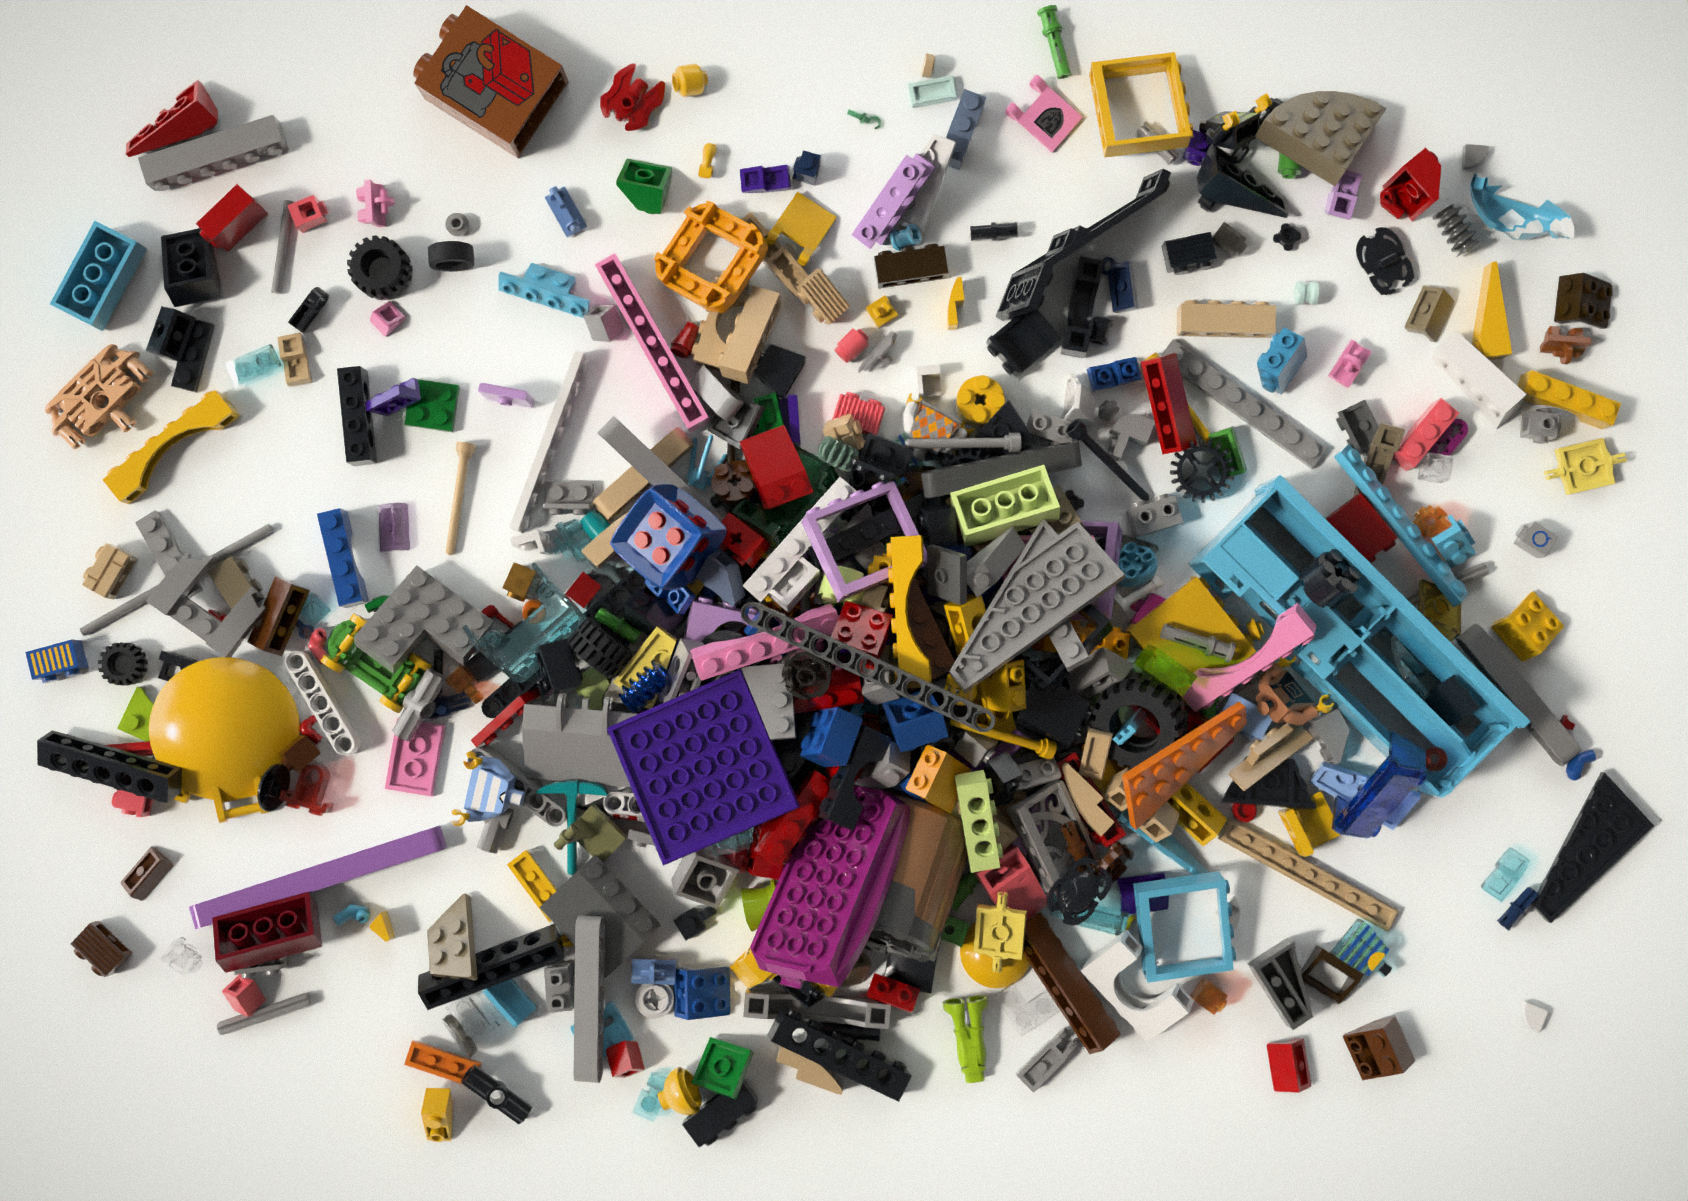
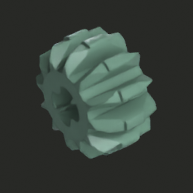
(837, 453)

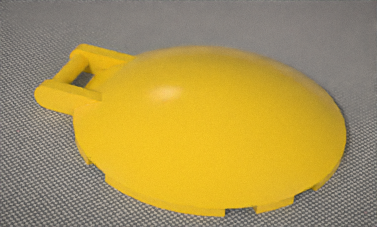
(223, 728)

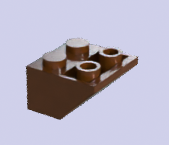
(1379, 1049)

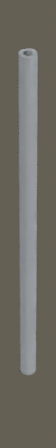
(141, 599)

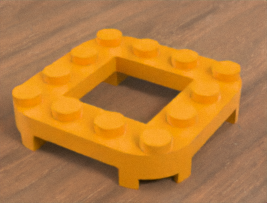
(738, 273)

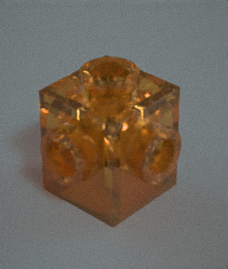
(1424, 514)

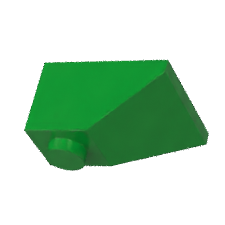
(645, 185)

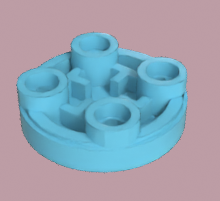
(1137, 564)

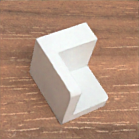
(928, 380)

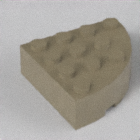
(1321, 130)

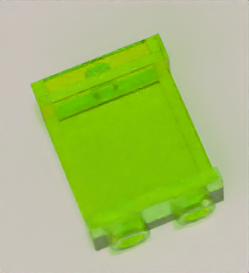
(1165, 668)

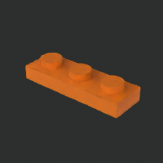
(438, 1061)

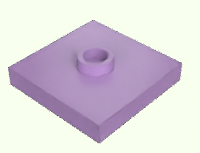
(505, 395)

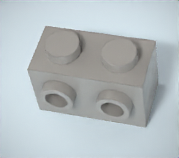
(1154, 516)
(875, 693)

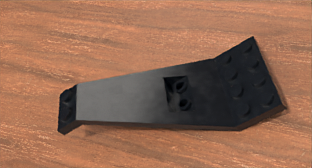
(1027, 284)

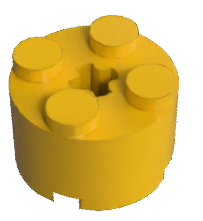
(979, 387)

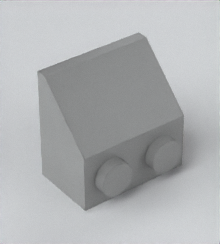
(704, 877)

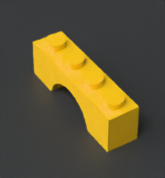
(1586, 405)

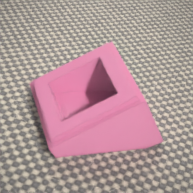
(387, 318)

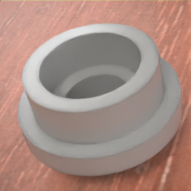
(457, 231)
(1108, 410)

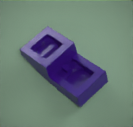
(765, 180)

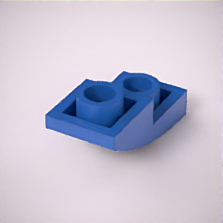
(1114, 374)
(678, 599)

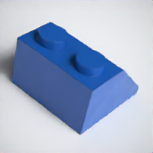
(914, 723)

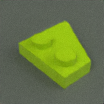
(137, 715)

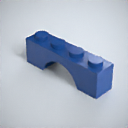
(337, 537)

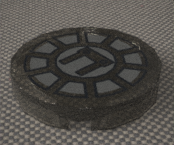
(456, 1031)

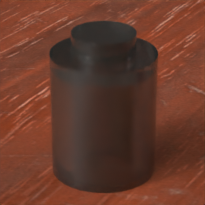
(1229, 240)

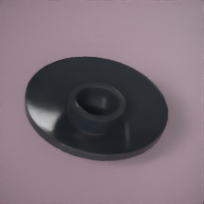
(270, 787)

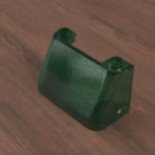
(779, 521)

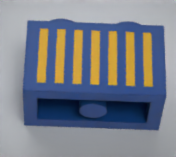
(57, 660)

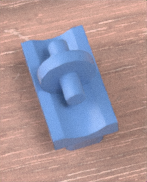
(653, 971)

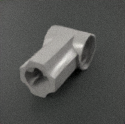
(494, 831)

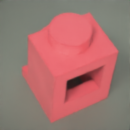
(301, 209)
(132, 804)

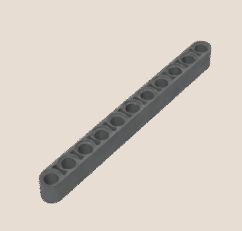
(854, 665)

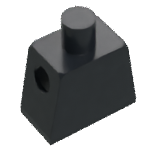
(779, 369)

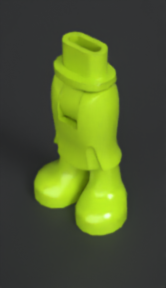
(969, 1037)

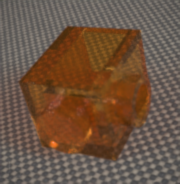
(1209, 996)

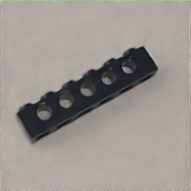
(109, 766)
(495, 966)
(891, 1085)

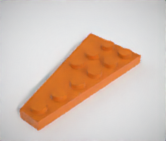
(1165, 772)

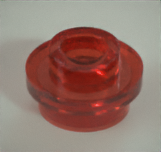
(1441, 762)

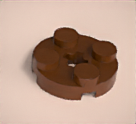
(728, 472)
(1113, 861)

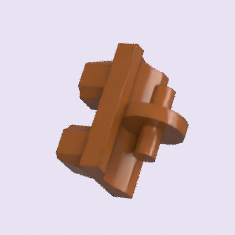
(1565, 346)

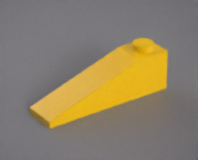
(1491, 326)

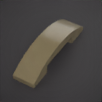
(1381, 451)

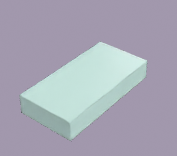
(932, 91)

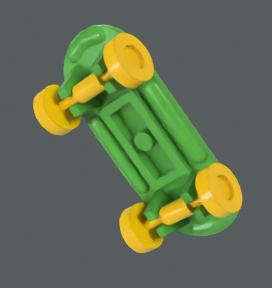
(349, 657)

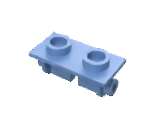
(565, 211)

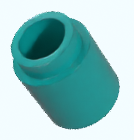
(594, 524)

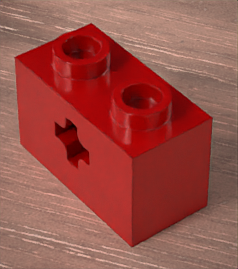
(751, 546)

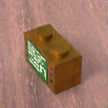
(521, 582)

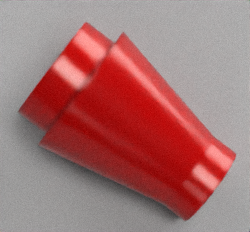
(684, 341)

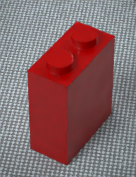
(231, 219)
(1363, 527)

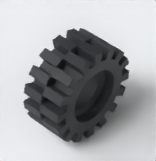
(108, 663)

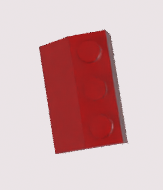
(1417, 183)
(757, 865)

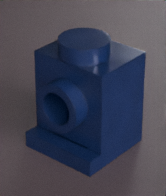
(807, 167)

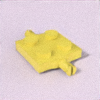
(1585, 466)
(999, 932)

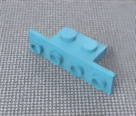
(545, 288)

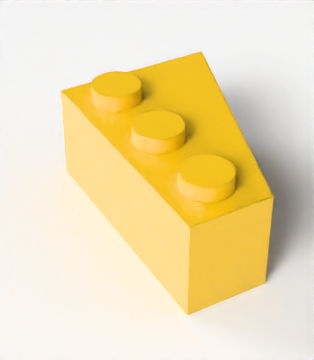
(748, 971)

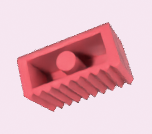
(867, 413)

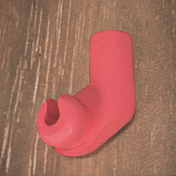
(317, 643)

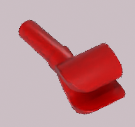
(491, 612)

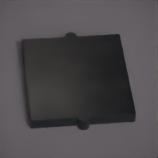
(1452, 701)

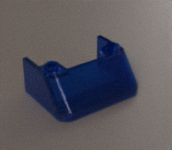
(1382, 791)

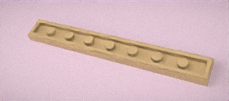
(1308, 874)

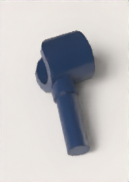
(301, 626)

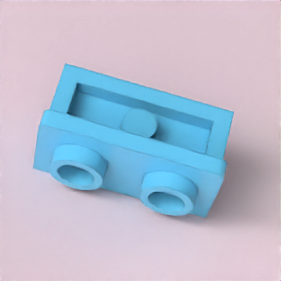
(1455, 543)

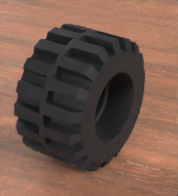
(363, 258)
(600, 648)

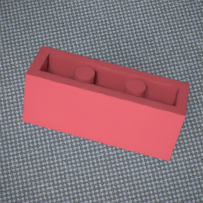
(1424, 434)

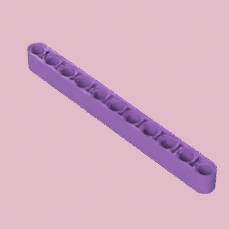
(322, 875)

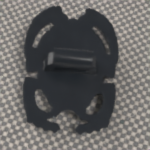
(1384, 260)
(1078, 892)

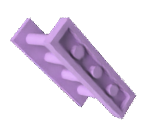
(893, 200)

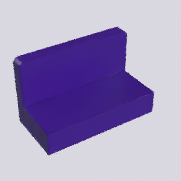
(791, 417)
(1127, 897)

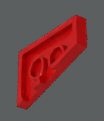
(505, 718)

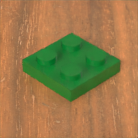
(436, 407)
(722, 1068)

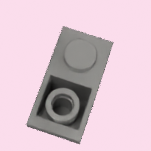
(1331, 733)

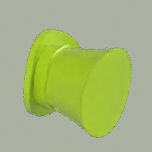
(755, 903)

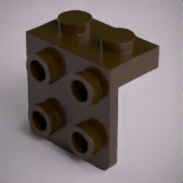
(1583, 300)

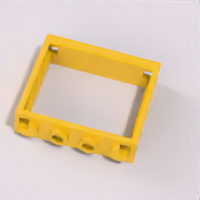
(1137, 66)

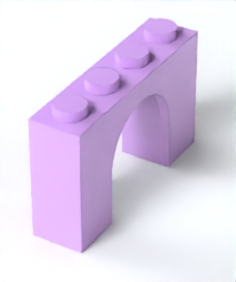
(707, 616)

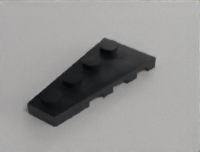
(1002, 423)

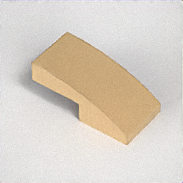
(295, 359)

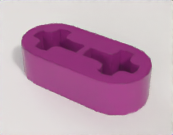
(1452, 442)

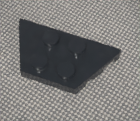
(1279, 788)

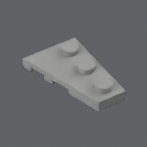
(772, 699)

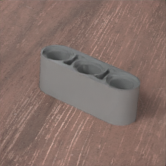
(716, 393)

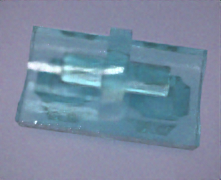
(568, 531)

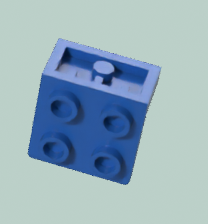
(702, 993)

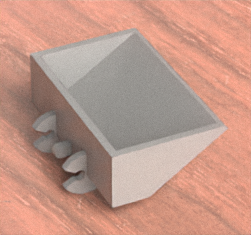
(572, 742)

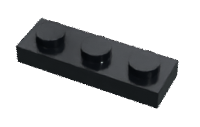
(190, 368)

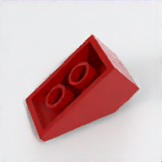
(775, 467)

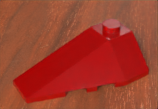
(187, 118)

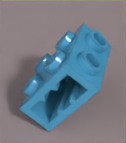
(1281, 361)

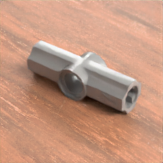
(418, 705)

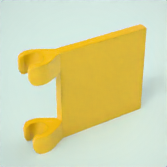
(804, 224)

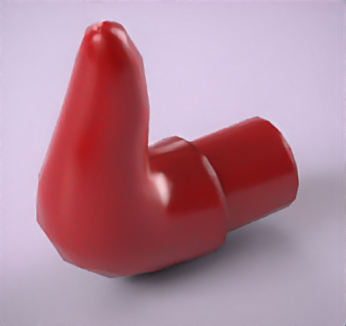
(306, 729)

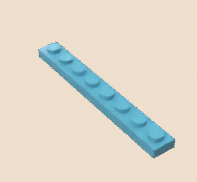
(1401, 525)

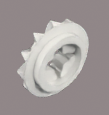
(648, 1008)

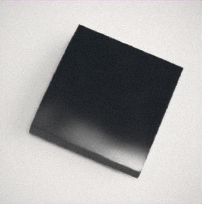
(911, 972)

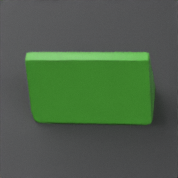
(1229, 441)

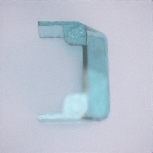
(549, 623)

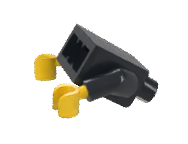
(1234, 128)

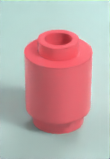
(851, 345)

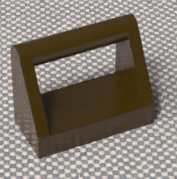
(1351, 982)

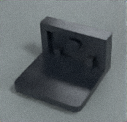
(883, 457)

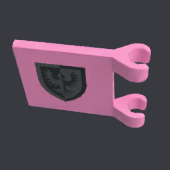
(1048, 117)

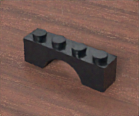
(1081, 307)
(841, 804)

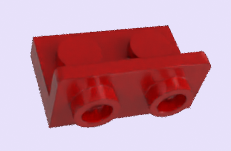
(893, 992)

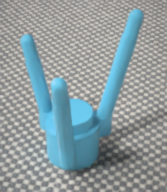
(699, 477)

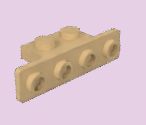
(1269, 754)

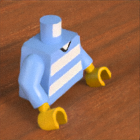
(488, 790)

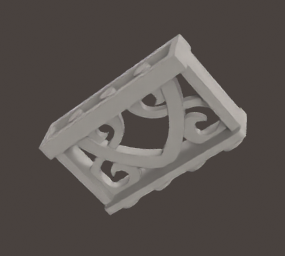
(1026, 822)

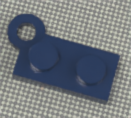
(1121, 285)

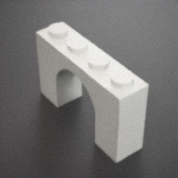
(1146, 1015)

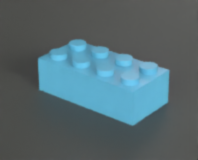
(98, 275)

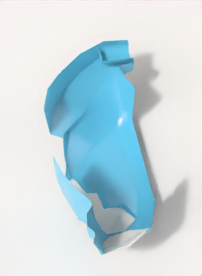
(1538, 221)

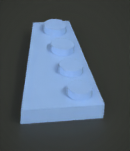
(1347, 783)

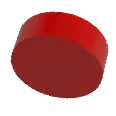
(1244, 813)

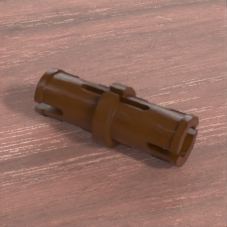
(1075, 843)

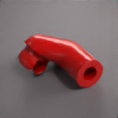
(1389, 203)

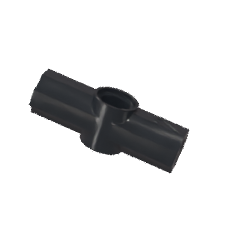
(508, 1103)

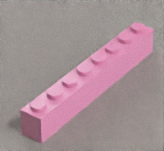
(652, 343)

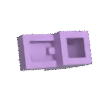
(1343, 196)

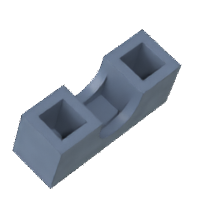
(964, 124)

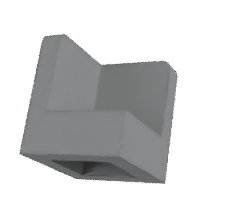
(603, 323)

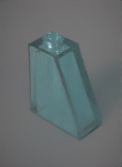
(1103, 919)

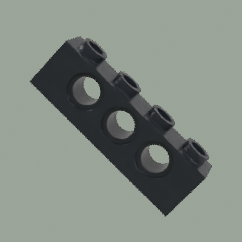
(356, 421)

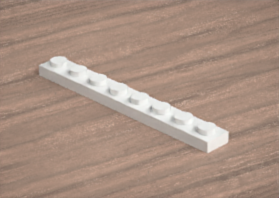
(553, 432)

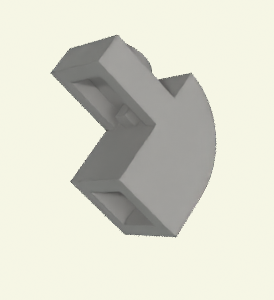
(1129, 428)

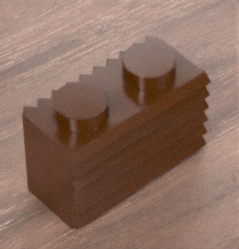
(100, 949)

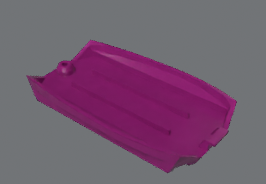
(832, 894)

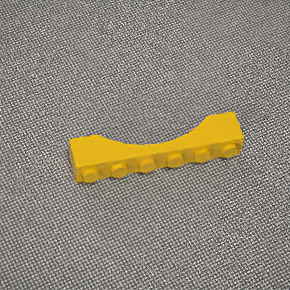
(133, 475)
(907, 558)

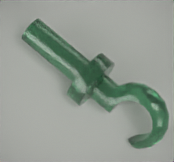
(863, 118)

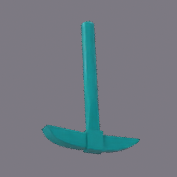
(572, 789)

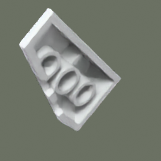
(1079, 402)

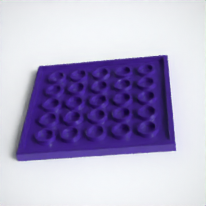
(702, 767)

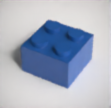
(831, 737)

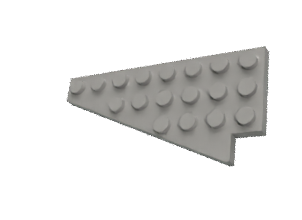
(1042, 591)

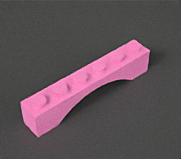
(1290, 630)
(736, 653)

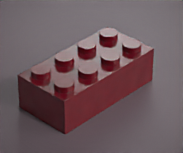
(266, 932)

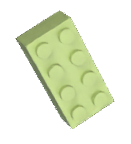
(1009, 501)

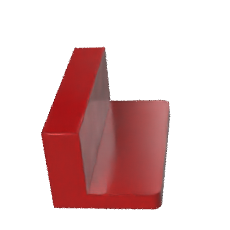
(1289, 1066)

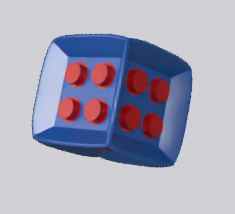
(668, 536)

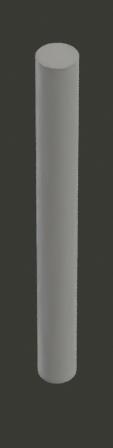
(282, 249)

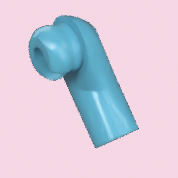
(353, 912)

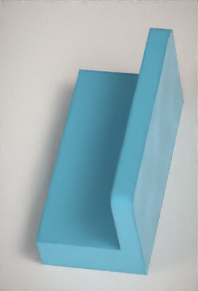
(510, 1001)

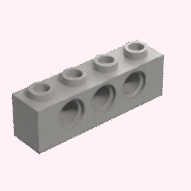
(682, 672)

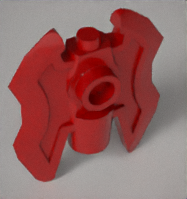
(631, 102)

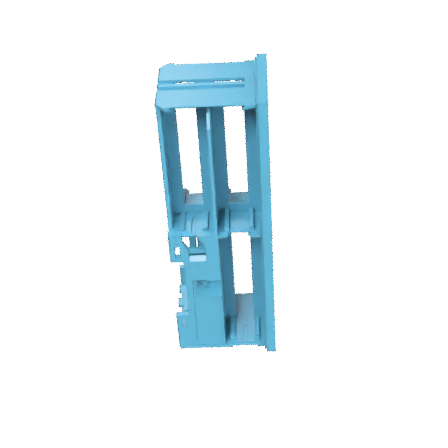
(1260, 573)

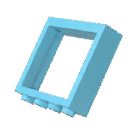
(1178, 885)

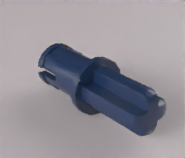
(1518, 908)

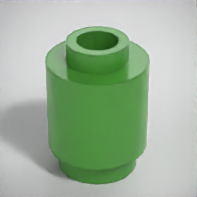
(1288, 168)

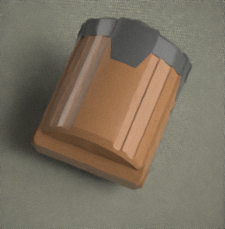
(921, 885)

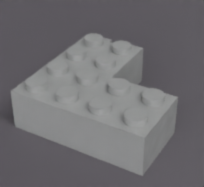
(416, 611)

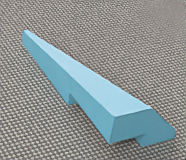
(1168, 846)

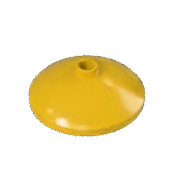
(980, 965)

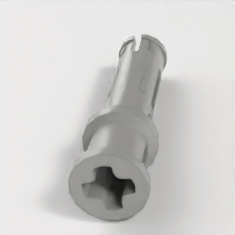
(1208, 645)

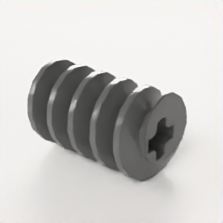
(1456, 229)

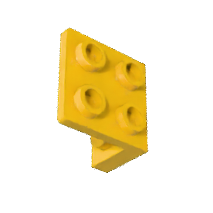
(1528, 627)
(1309, 827)

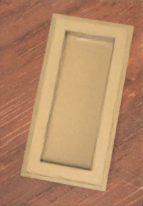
(1095, 753)

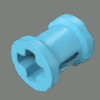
(905, 237)

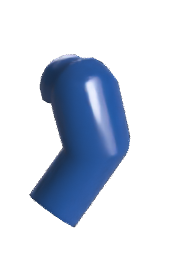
(1576, 765)

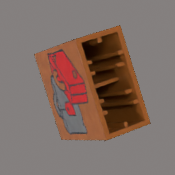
(490, 80)

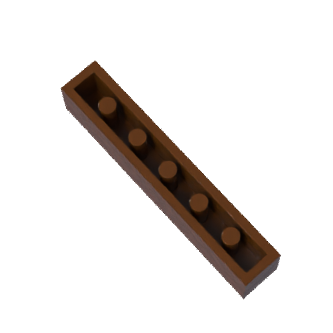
(1067, 986)

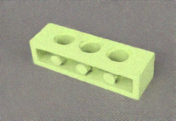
(972, 786)

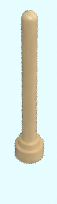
(465, 452)

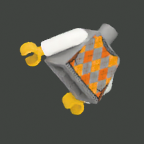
(929, 422)

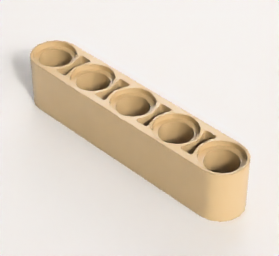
(632, 483)

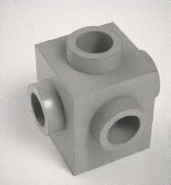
(1540, 425)

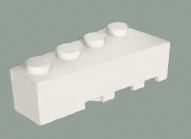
(1478, 379)

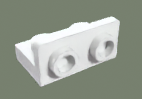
(533, 540)

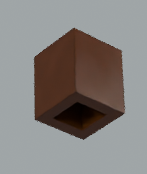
(298, 753)

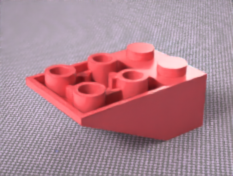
(1015, 879)

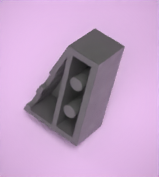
(1282, 982)

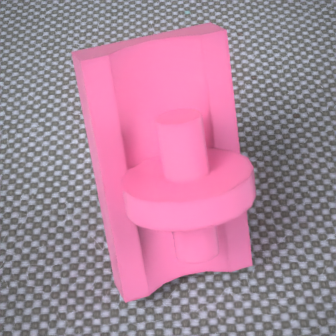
(375, 202)
(1349, 363)

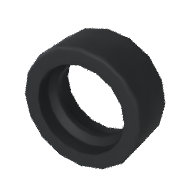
(451, 256)

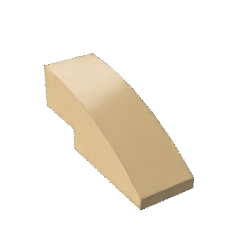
(1086, 800)
(810, 1071)

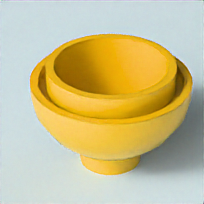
(680, 1093)

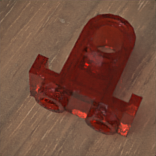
(309, 793)

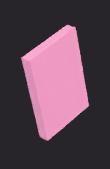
(416, 763)

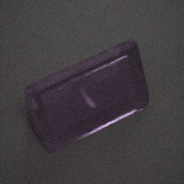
(394, 527)

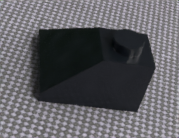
(647, 611)

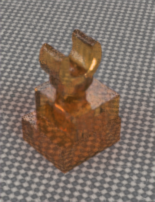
(461, 681)

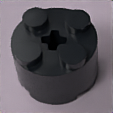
(1330, 579)

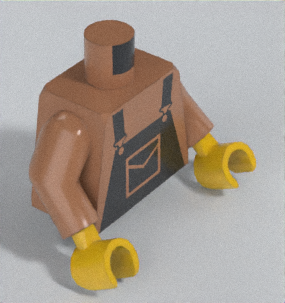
(1285, 699)

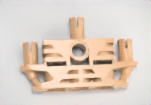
(88, 389)

